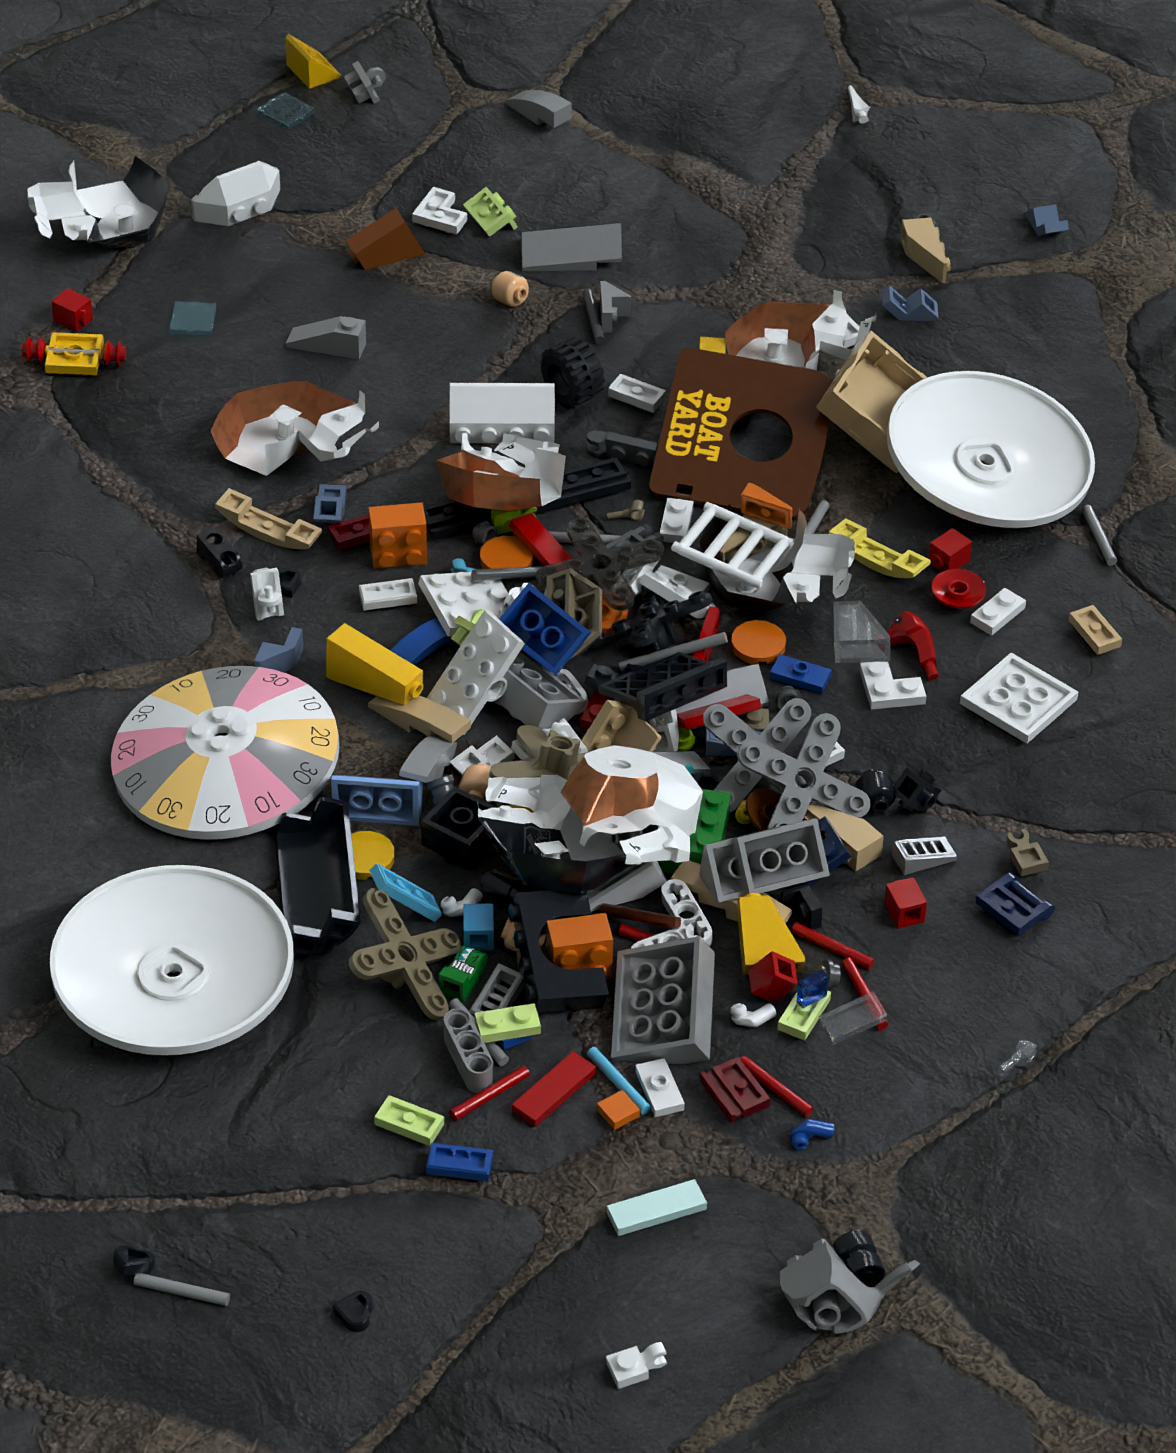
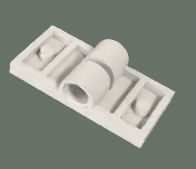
(478, 668)

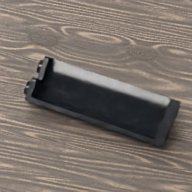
(317, 876)

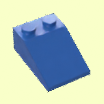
(545, 628)

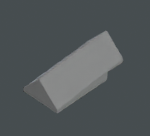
(571, 248)
(739, 682)
(764, 860)

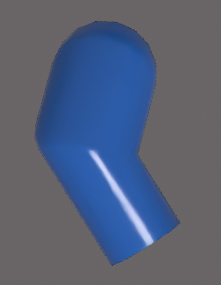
(803, 1132)

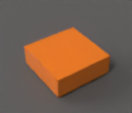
(618, 1109)

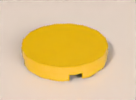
(370, 849)

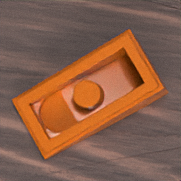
(765, 506)

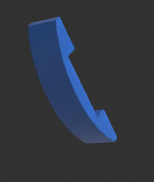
(422, 642)

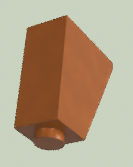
(384, 242)

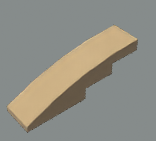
(424, 716)
(689, 873)

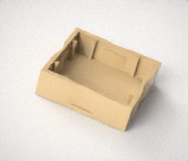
(866, 392)

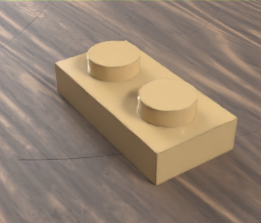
(1095, 629)

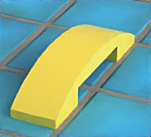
(879, 556)

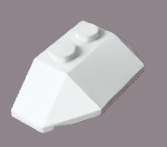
(237, 195)

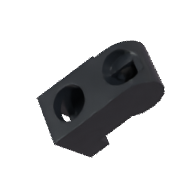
(219, 553)

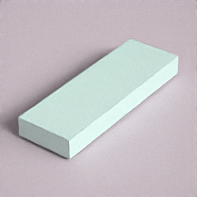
(656, 1207)

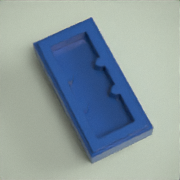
(800, 674)
(459, 1162)

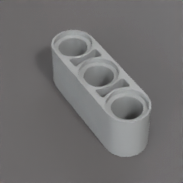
(468, 1050)

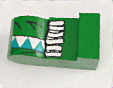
(464, 972)

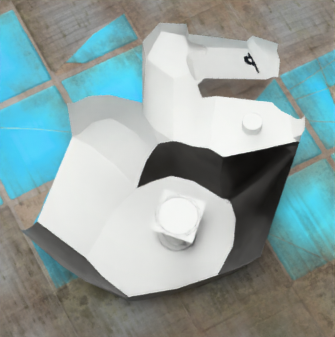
(794, 574)

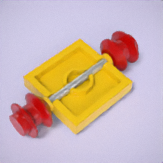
(74, 353)

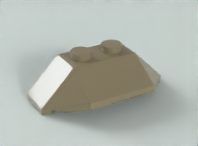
(578, 599)

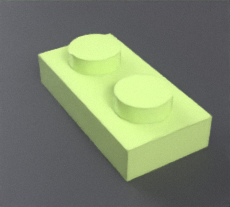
(799, 1020)
(508, 1023)
(409, 1120)

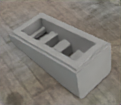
(908, 855)
(499, 975)

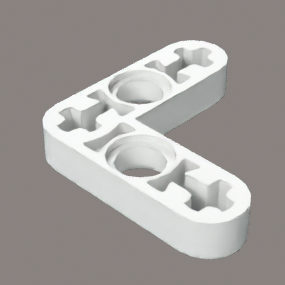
(686, 903)

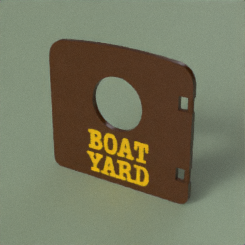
(705, 403)

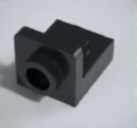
(804, 901)

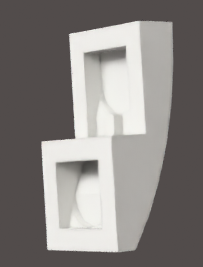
(667, 728)
(490, 753)

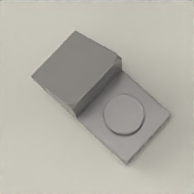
(612, 304)

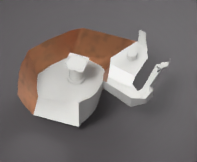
(793, 332)
(285, 420)
(497, 481)
(627, 791)

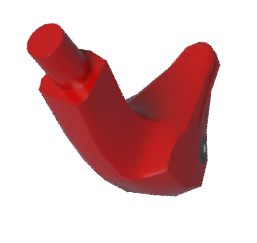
(912, 630)

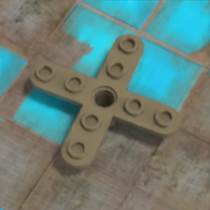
(548, 755)
(404, 956)

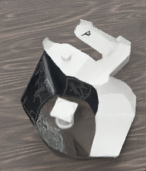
(107, 214)
(548, 854)

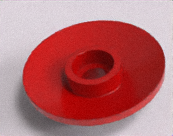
(958, 588)

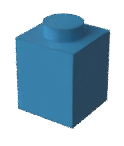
(478, 926)

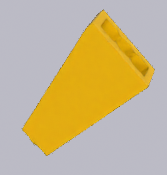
(371, 667)

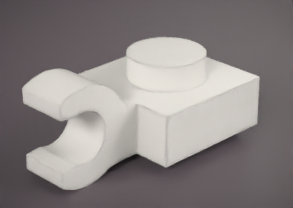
(632, 1366)

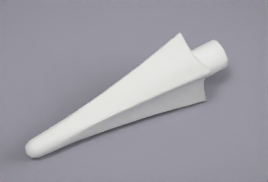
(859, 107)

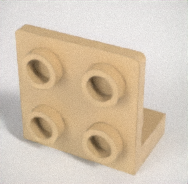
(620, 726)

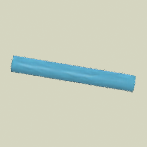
(617, 1079)

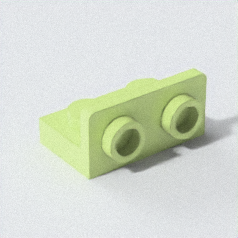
(489, 212)

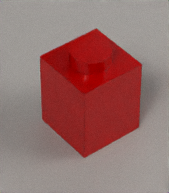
(72, 310)
(950, 551)
(905, 902)
(773, 977)

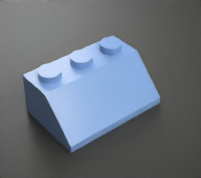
(380, 799)

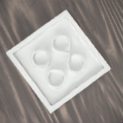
(461, 595)
(1019, 697)

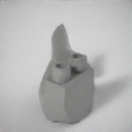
(829, 1294)

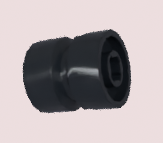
(860, 1256)

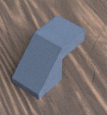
(1046, 220)
(915, 307)
(330, 503)
(281, 657)

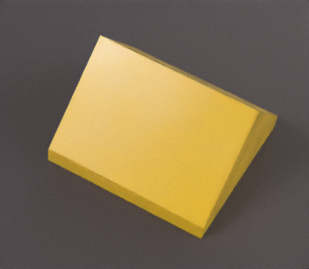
(308, 63)

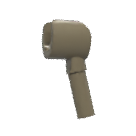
(635, 512)

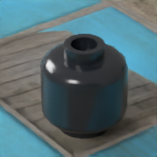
(878, 788)

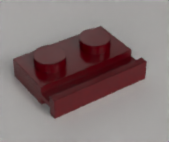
(735, 1089)

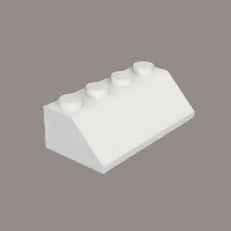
(493, 409)

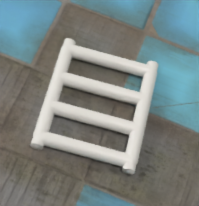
(734, 521)

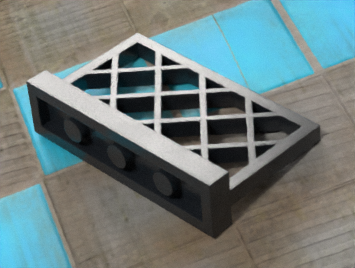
(667, 684)

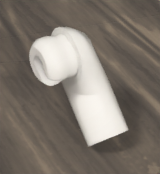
(452, 908)
(742, 1017)

